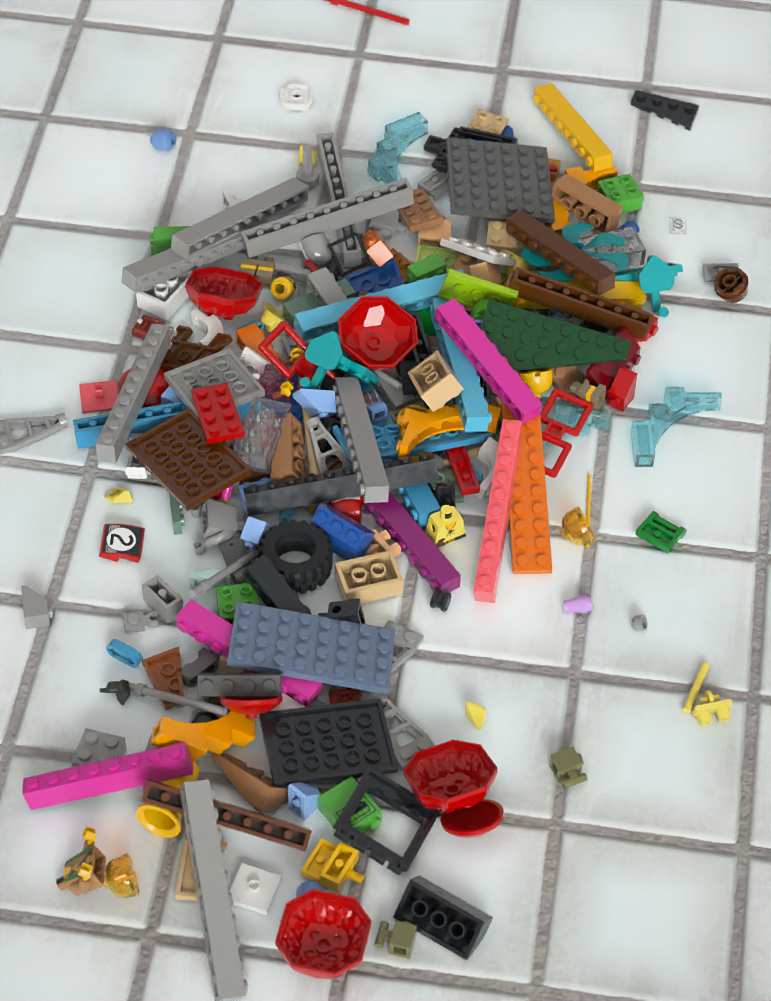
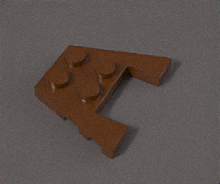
(186, 352)

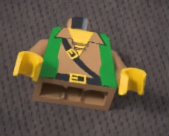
(86, 869)

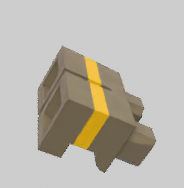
(260, 269)
(589, 393)

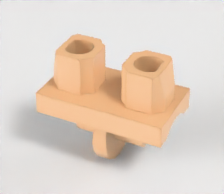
(379, 544)

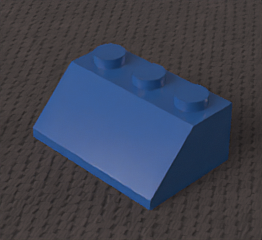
(347, 536)

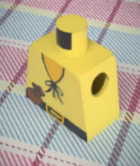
(445, 526)

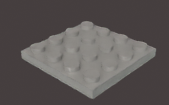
(214, 370)

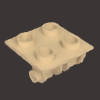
(488, 122)

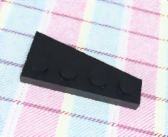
(675, 110)

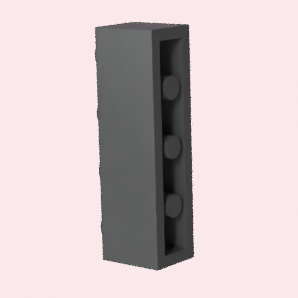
(240, 684)

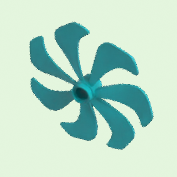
(571, 234)

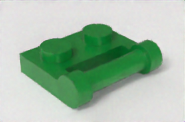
(658, 535)

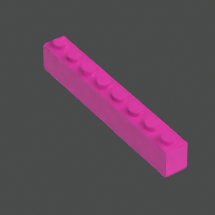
(488, 361)
(216, 634)
(107, 776)

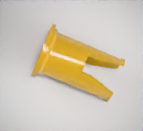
(161, 820)

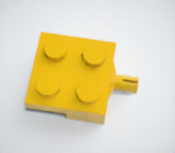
(332, 865)

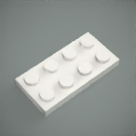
(478, 251)

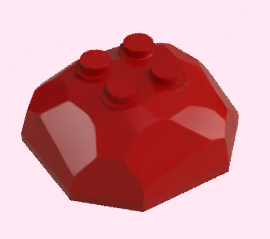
(377, 332)

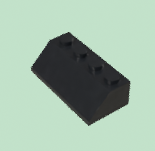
(443, 917)

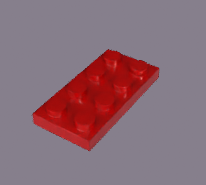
(217, 413)

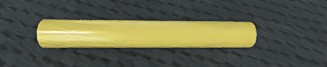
(695, 688)

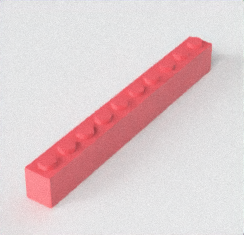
(498, 511)

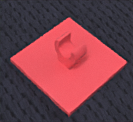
(98, 396)

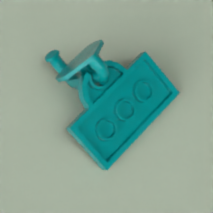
(653, 278)
(328, 355)

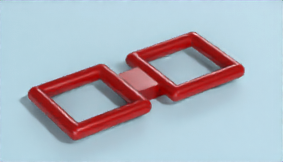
(301, 365)
(555, 430)

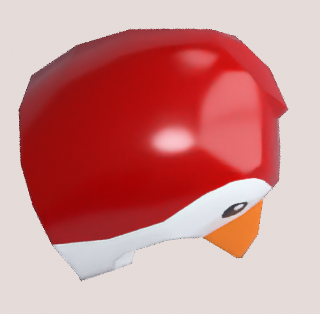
(350, 506)

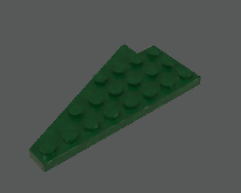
(543, 342)

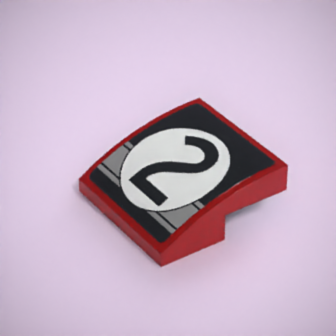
(121, 542)

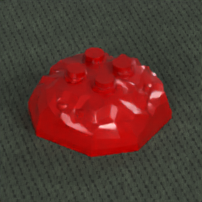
(223, 291)
(451, 775)
(323, 934)

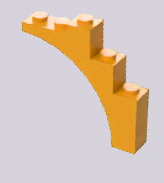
(586, 177)
(419, 426)
(209, 736)

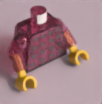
(275, 383)

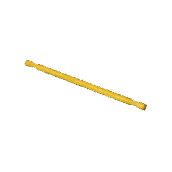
(588, 502)

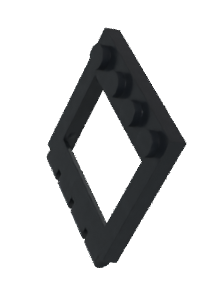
(440, 161)
(398, 798)

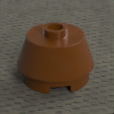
(731, 285)

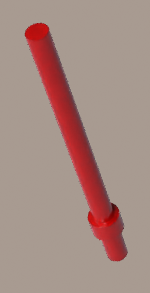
(369, 10)

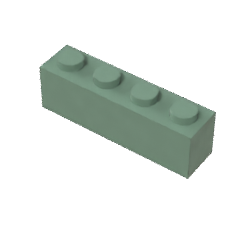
(308, 302)

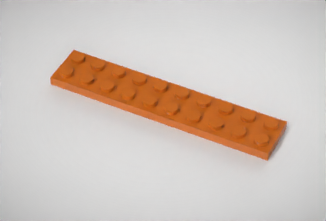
(529, 504)

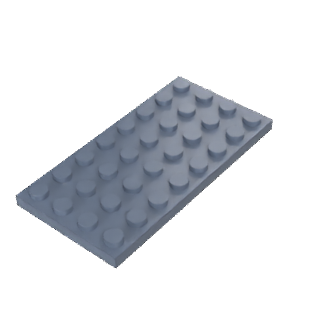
(311, 647)

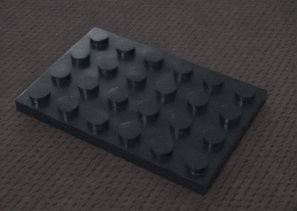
(327, 742)

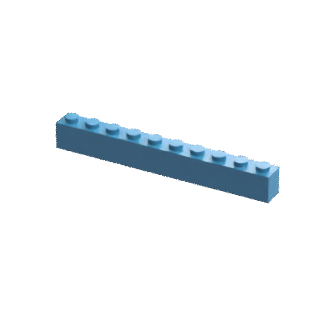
(88, 429)
(416, 497)

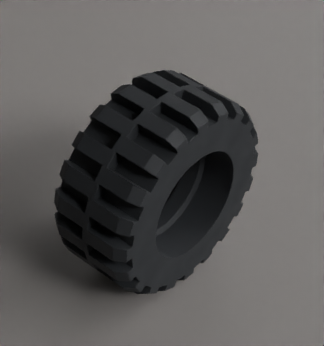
(304, 538)

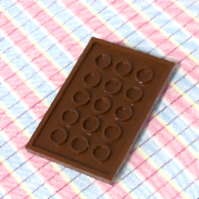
(185, 463)

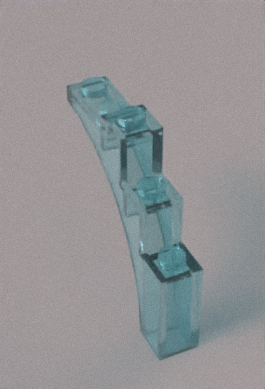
(397, 137)
(660, 417)

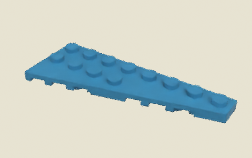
(388, 438)

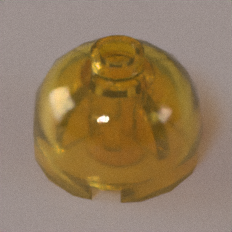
(576, 528)
(121, 877)

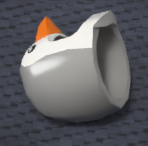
(316, 249)

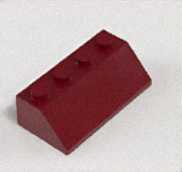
(606, 372)

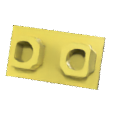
(703, 711)

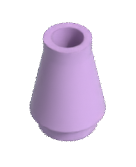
(579, 604)

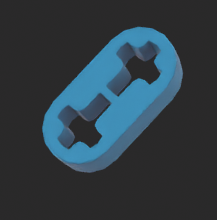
(124, 653)

